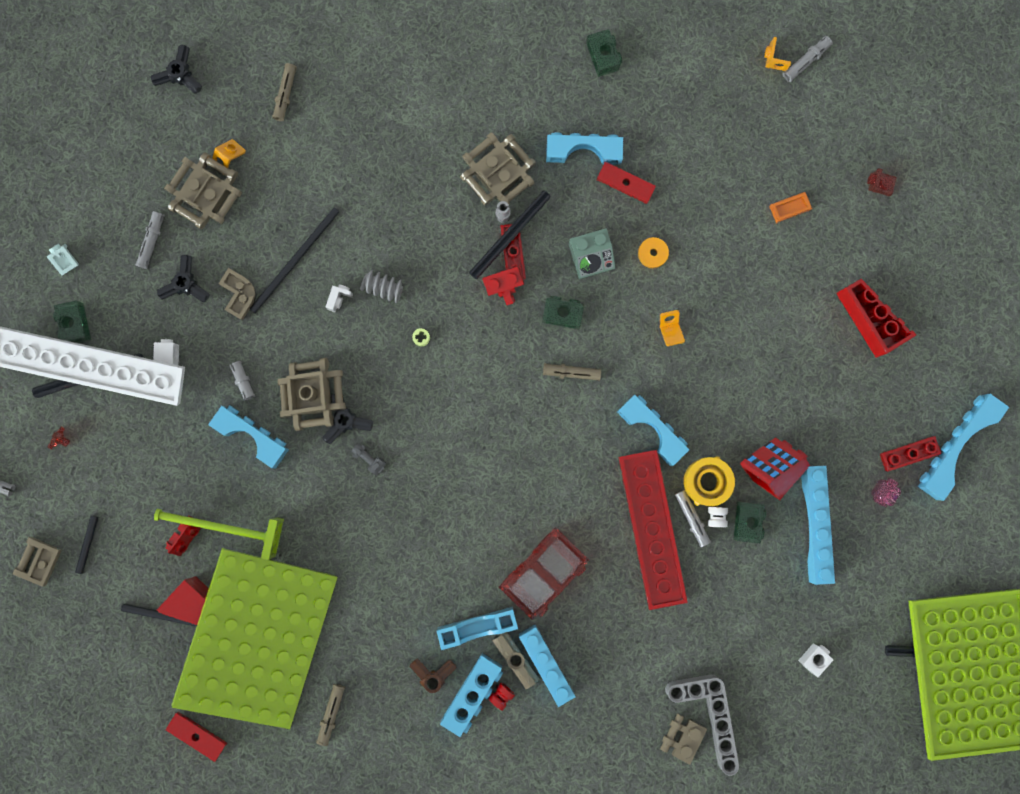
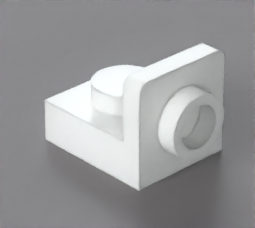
(335, 300)

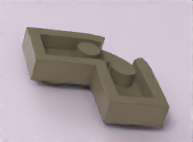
(243, 293)

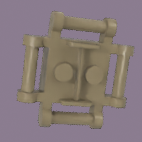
(498, 169)
(203, 191)
(310, 394)

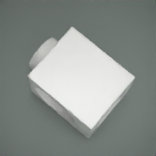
(166, 351)
(816, 668)

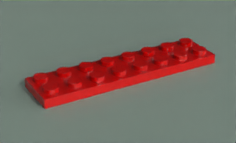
(652, 530)

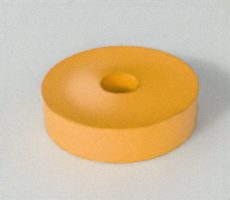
(653, 244)

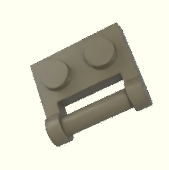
(42, 563)

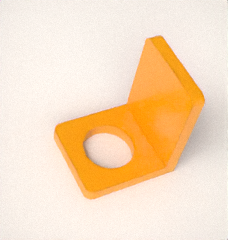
(770, 63)
(228, 152)
(671, 329)

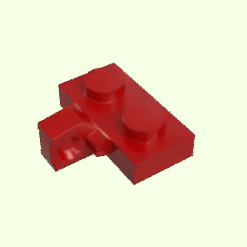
(504, 283)

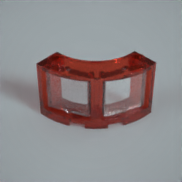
(540, 581)

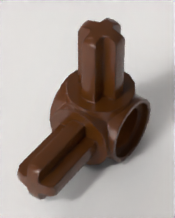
(424, 674)

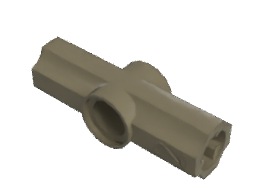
(523, 669)

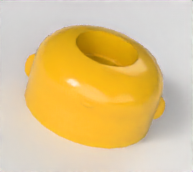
(724, 486)

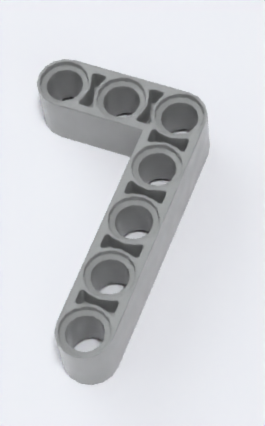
(715, 715)

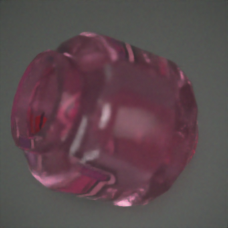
(886, 492)

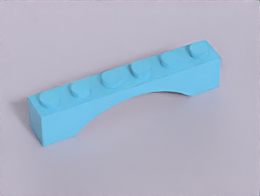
(940, 478)
(820, 538)

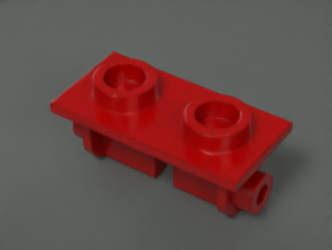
(179, 543)

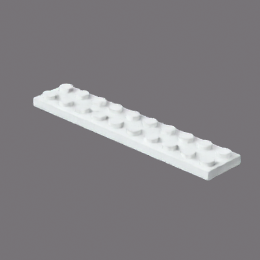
(91, 366)

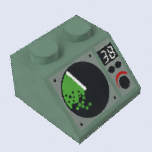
(592, 253)

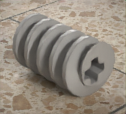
(382, 286)

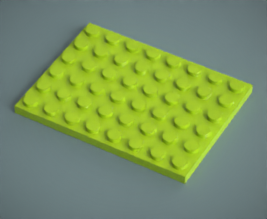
(254, 640)
(968, 672)

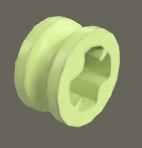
(425, 341)

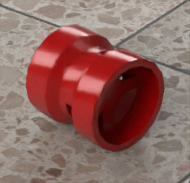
(501, 696)

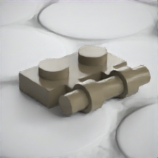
(689, 740)

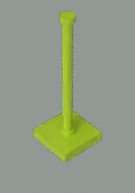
(270, 537)

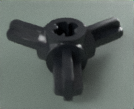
(182, 78)
(190, 284)
(353, 422)

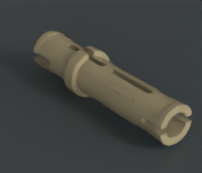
(283, 102)
(571, 372)
(324, 737)

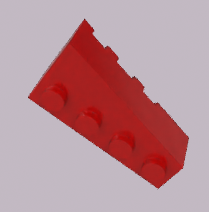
(874, 319)

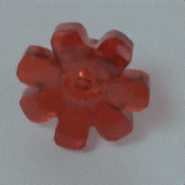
(57, 438)

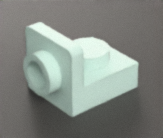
(62, 259)

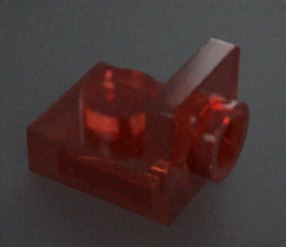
(881, 182)

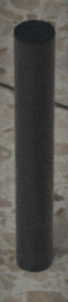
(86, 544)

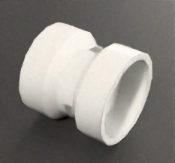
(717, 521)

